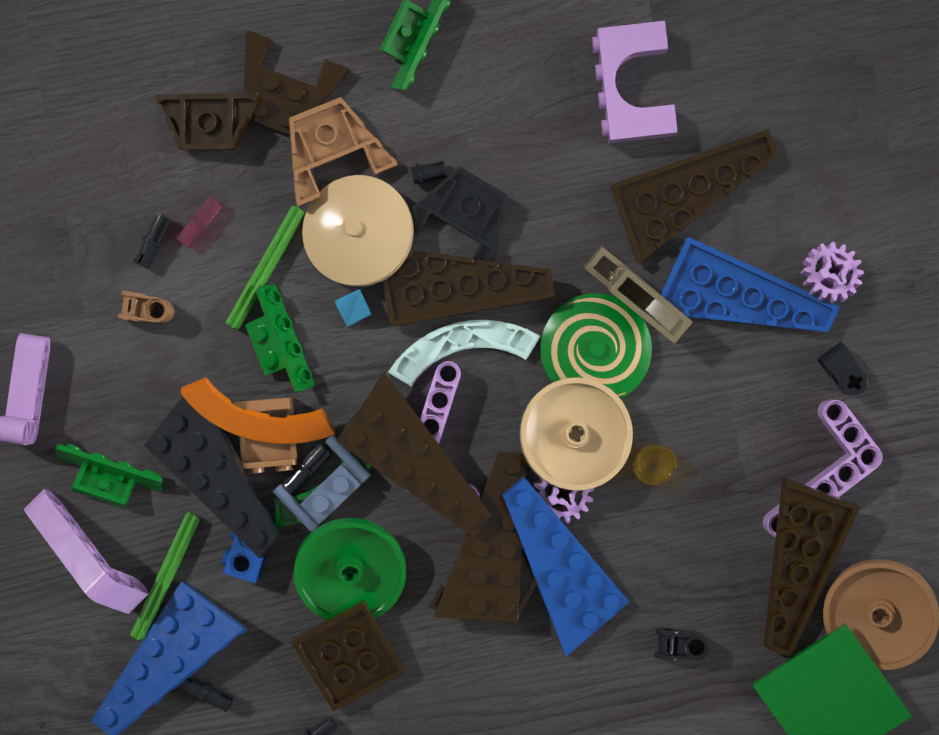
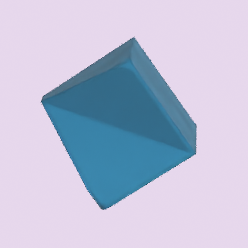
(353, 308)

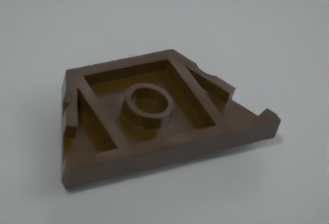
(208, 119)

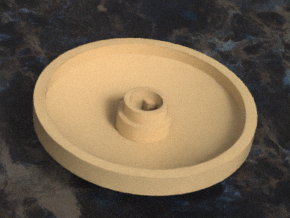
(358, 231)
(576, 434)

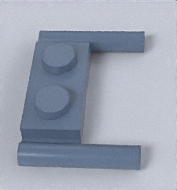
(330, 492)

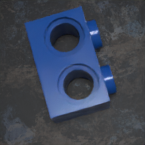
(238, 548)

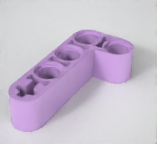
(26, 390)

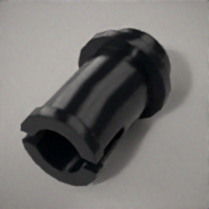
(428, 172)

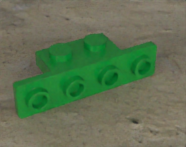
(409, 37)
(276, 341)
(104, 478)

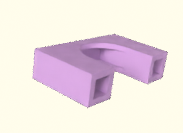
(614, 48)

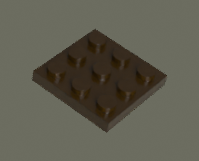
(348, 655)

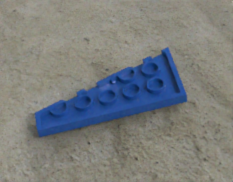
(726, 289)
(568, 578)
(174, 649)

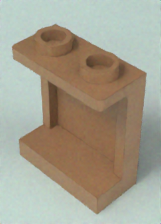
(257, 454)

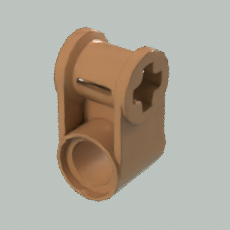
(141, 308)

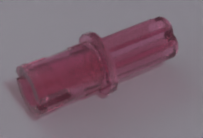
(199, 222)

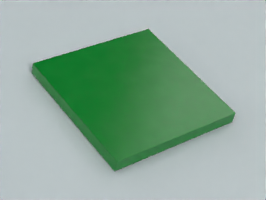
(832, 690)

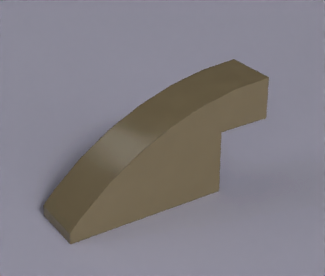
(638, 294)

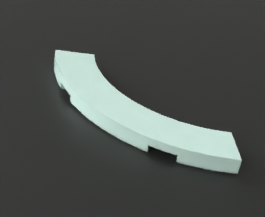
(461, 337)

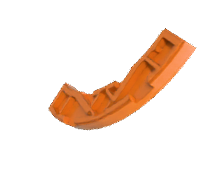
(253, 424)

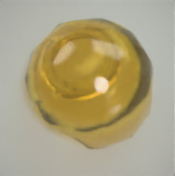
(654, 464)

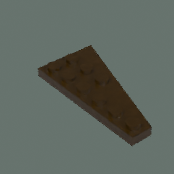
(673, 196)
(402, 448)
(806, 547)
(489, 566)

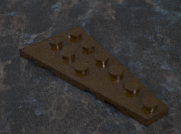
(449, 286)

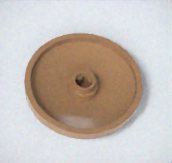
(886, 609)

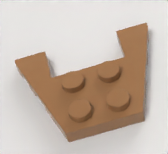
(327, 135)

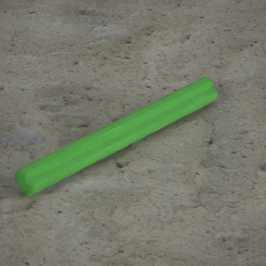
(265, 267)
(165, 576)

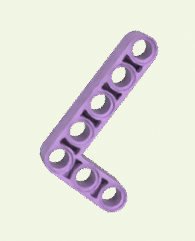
(441, 414)
(851, 459)
(81, 557)

